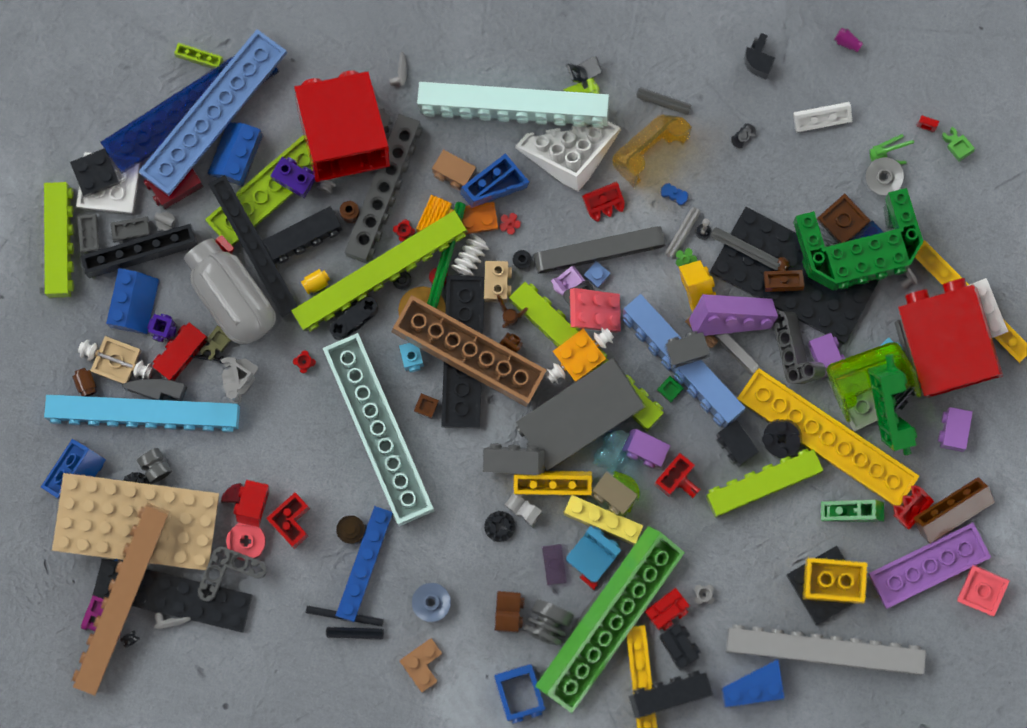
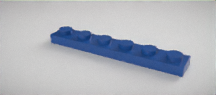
(364, 564)

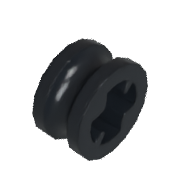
(129, 639)

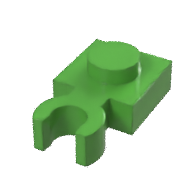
(958, 146)

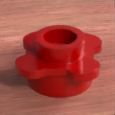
(404, 225)
(299, 361)

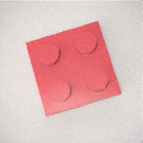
(983, 590)

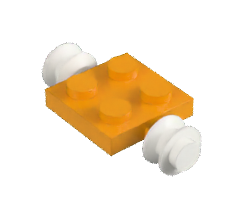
(579, 355)

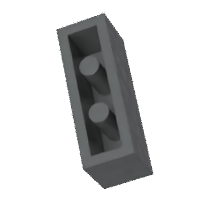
(513, 459)

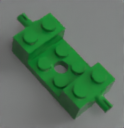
(893, 429)

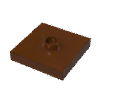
(843, 219)

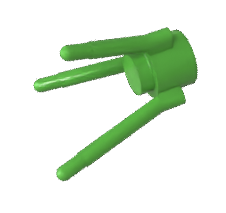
(880, 151)

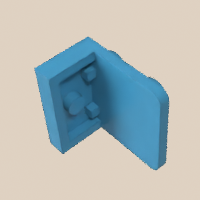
(593, 554)

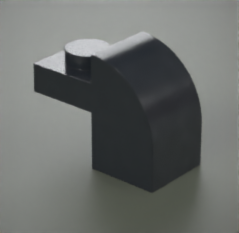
(756, 61)

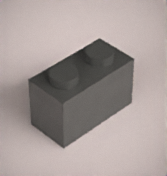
(687, 349)

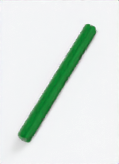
(443, 264)

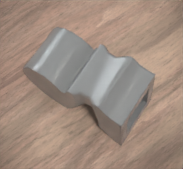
(524, 509)

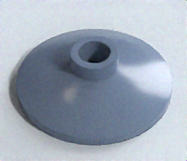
(423, 595)

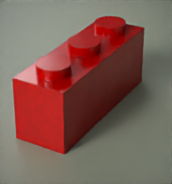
(179, 352)

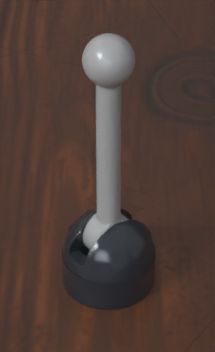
(705, 229)

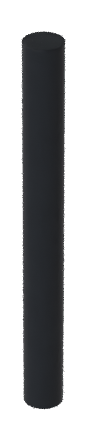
(331, 613)

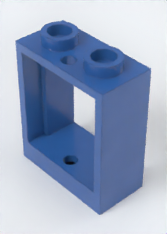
(511, 674)

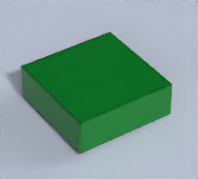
(670, 389)

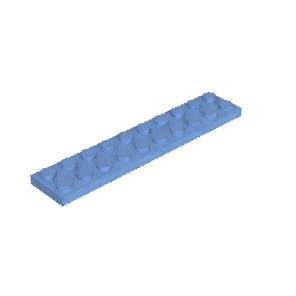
(212, 112)

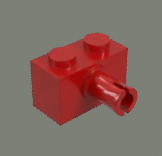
(676, 477)

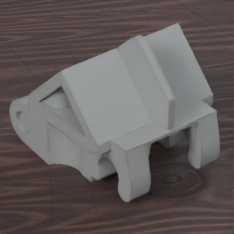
(237, 378)

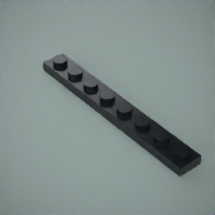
(253, 245)

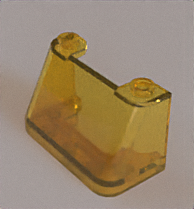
(629, 158)

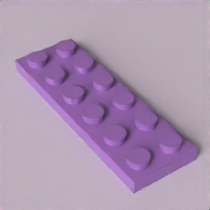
(929, 565)

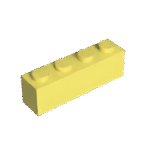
(603, 519)

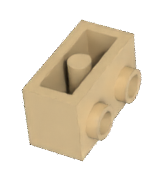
(496, 281)

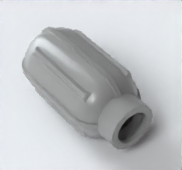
(229, 293)

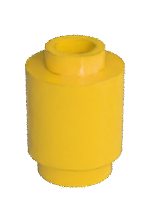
(315, 281)

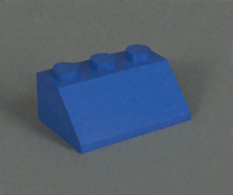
(236, 152)
(132, 301)
(74, 460)

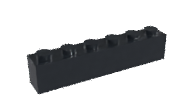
(139, 251)

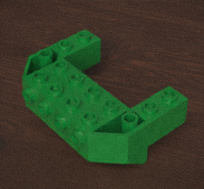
(865, 257)

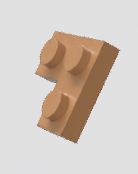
(417, 661)

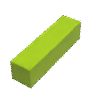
(198, 56)

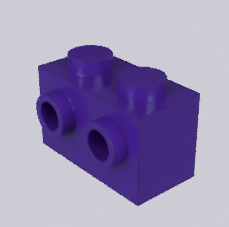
(293, 177)

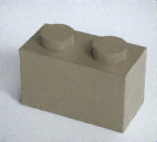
(614, 494)

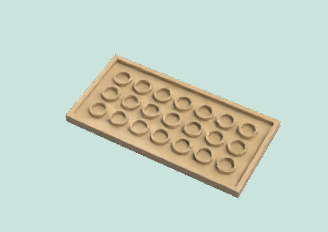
(100, 513)

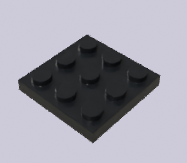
(818, 610)

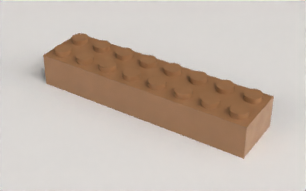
(468, 351)

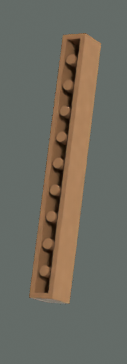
(121, 598)

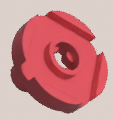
(254, 534)

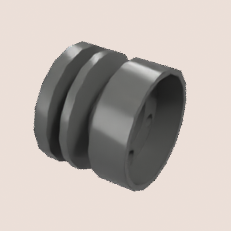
(548, 622)

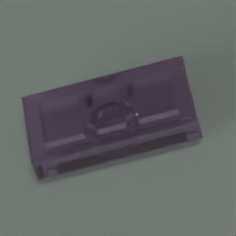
(554, 564)

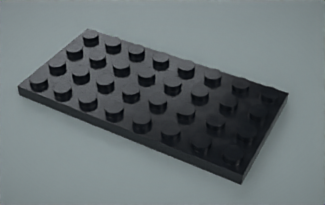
(815, 305)

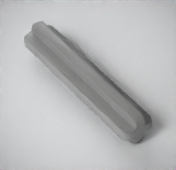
(683, 232)

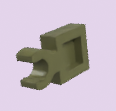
(217, 341)

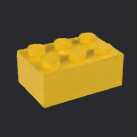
(835, 580)

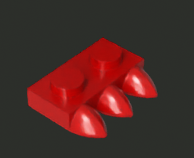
(603, 200)
(912, 506)

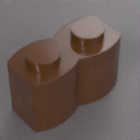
(508, 611)

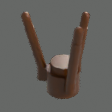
(510, 316)

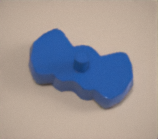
(674, 194)

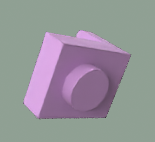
(567, 280)

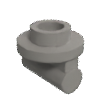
(164, 221)

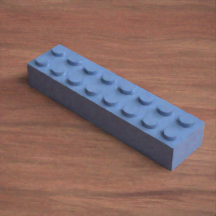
(696, 375)

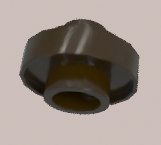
(350, 529)

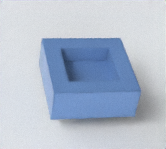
(597, 274)

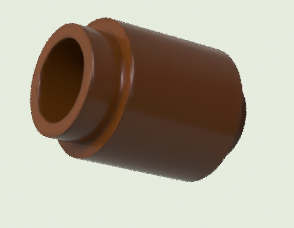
(352, 216)
(84, 382)

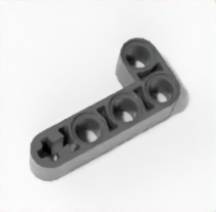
(785, 326)

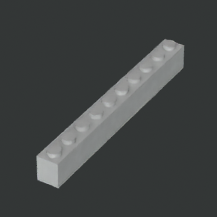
(826, 651)

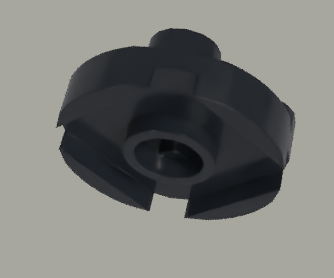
(782, 427)

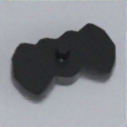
(743, 135)

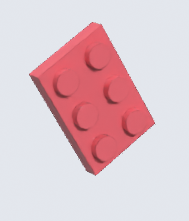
(595, 310)

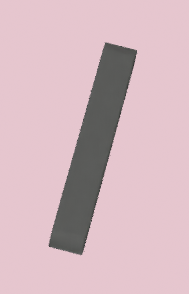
(599, 249)

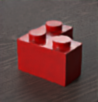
(285, 519)

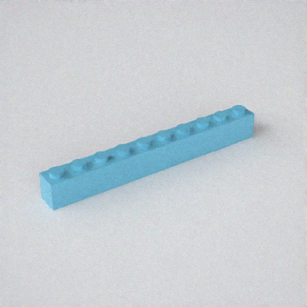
(142, 412)

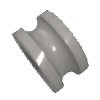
(326, 186)

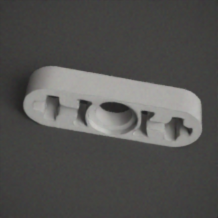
(737, 353)

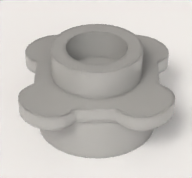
(704, 589)

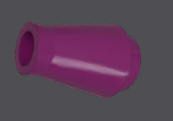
(848, 40)

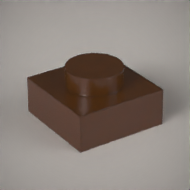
(426, 406)

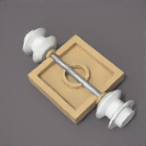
(115, 360)

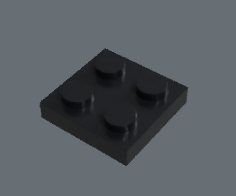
(94, 172)

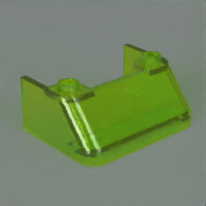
(851, 376)

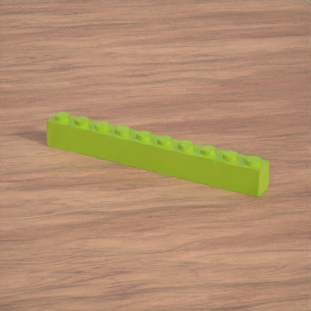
(380, 270)
(558, 330)

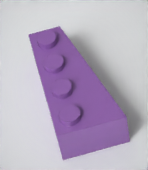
(732, 314)

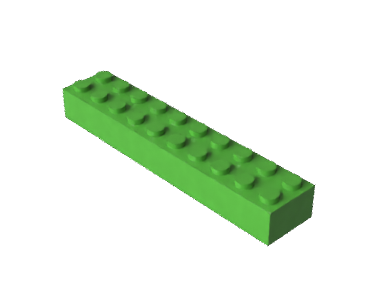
(610, 619)

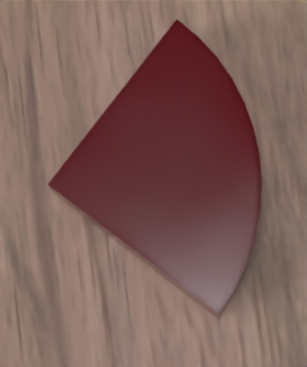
(231, 495)

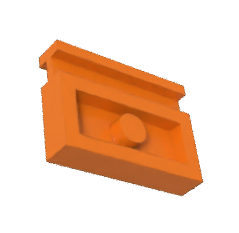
(480, 218)

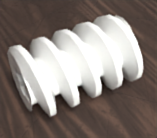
(470, 255)

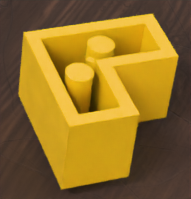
(696, 282)

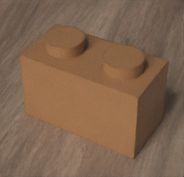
(453, 170)

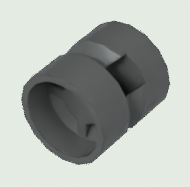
(154, 465)

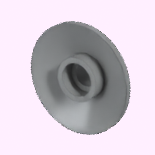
(894, 175)

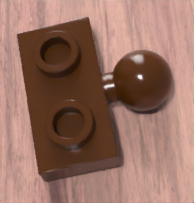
(782, 279)

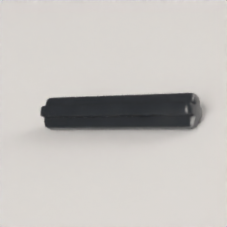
(357, 633)

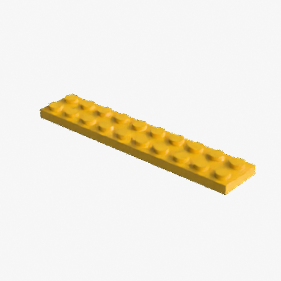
(829, 438)

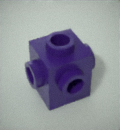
(157, 323)

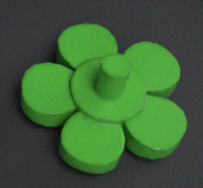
(685, 257)

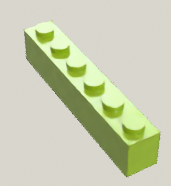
(58, 239)
(764, 483)

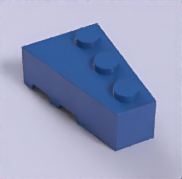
(494, 182)
(755, 687)

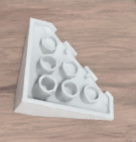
(569, 154)

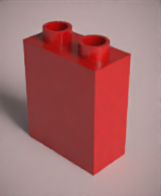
(342, 125)
(949, 338)

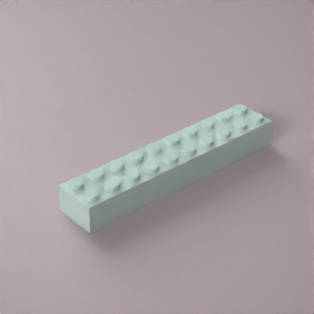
(513, 104)
(378, 429)

